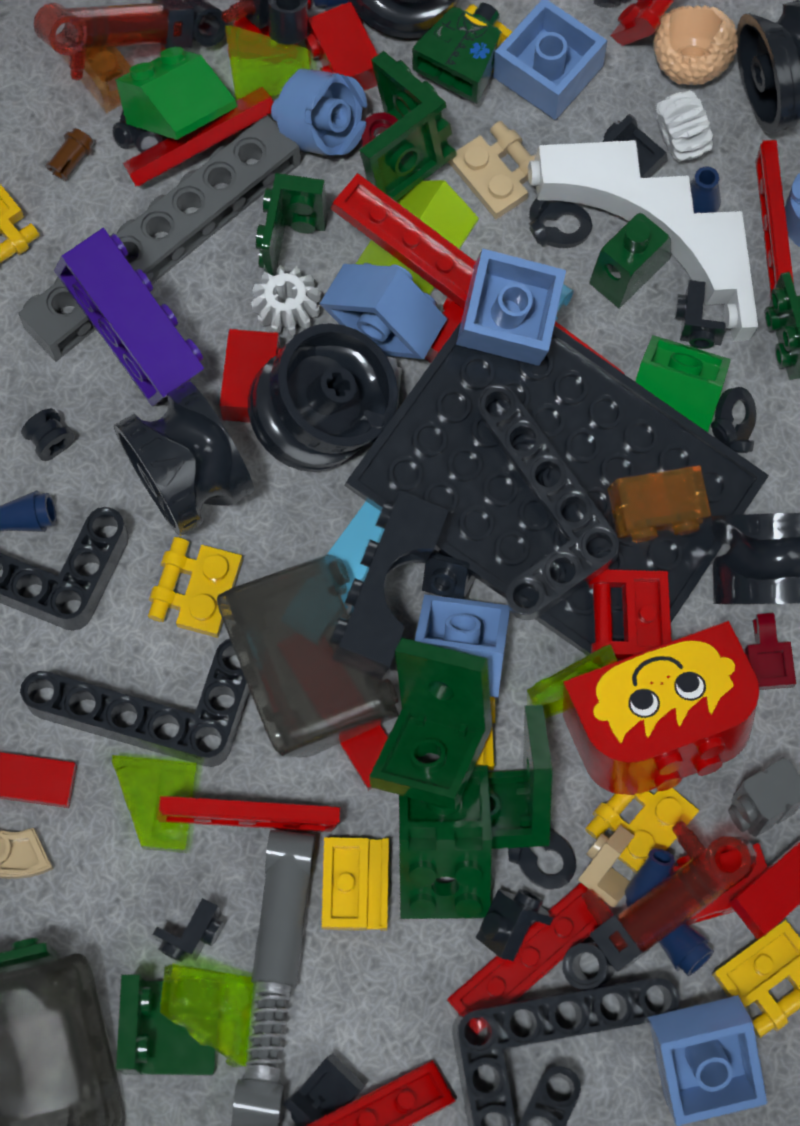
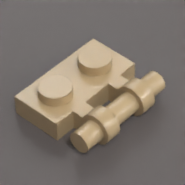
(488, 176)

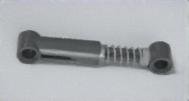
(275, 971)

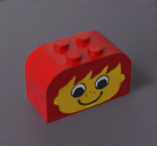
(663, 712)

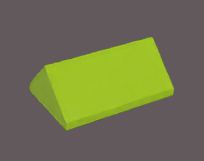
(438, 208)

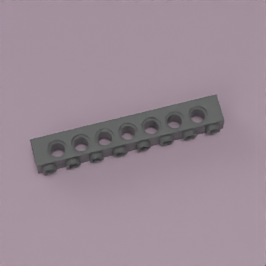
(185, 231)

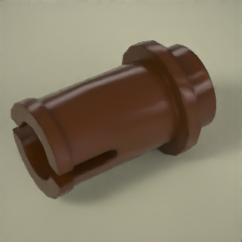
(70, 153)

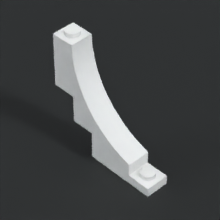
(705, 244)

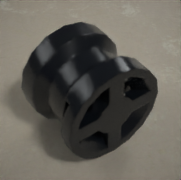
(47, 434)

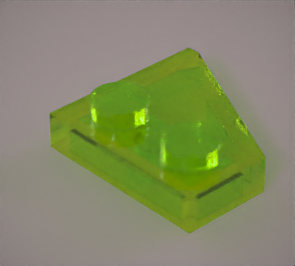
(262, 62)
(550, 690)
(142, 785)
(211, 1007)

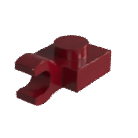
(769, 658)

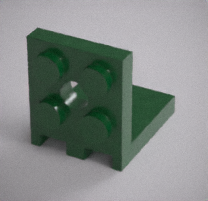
(417, 134)
(435, 720)
(523, 797)
(447, 844)

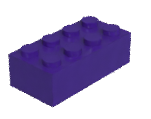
(128, 315)

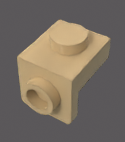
(599, 874)

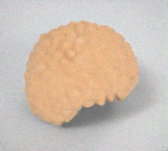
(695, 44)

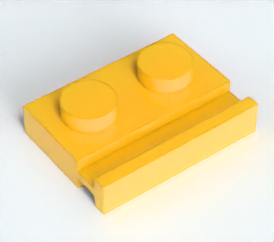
(355, 884)

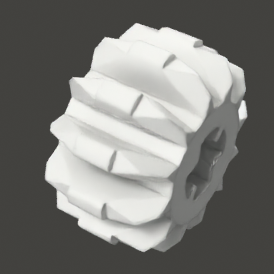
(684, 126)
(298, 307)

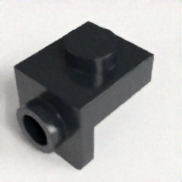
(649, 153)
(694, 329)
(447, 576)
(509, 921)
(201, 930)
(324, 1092)

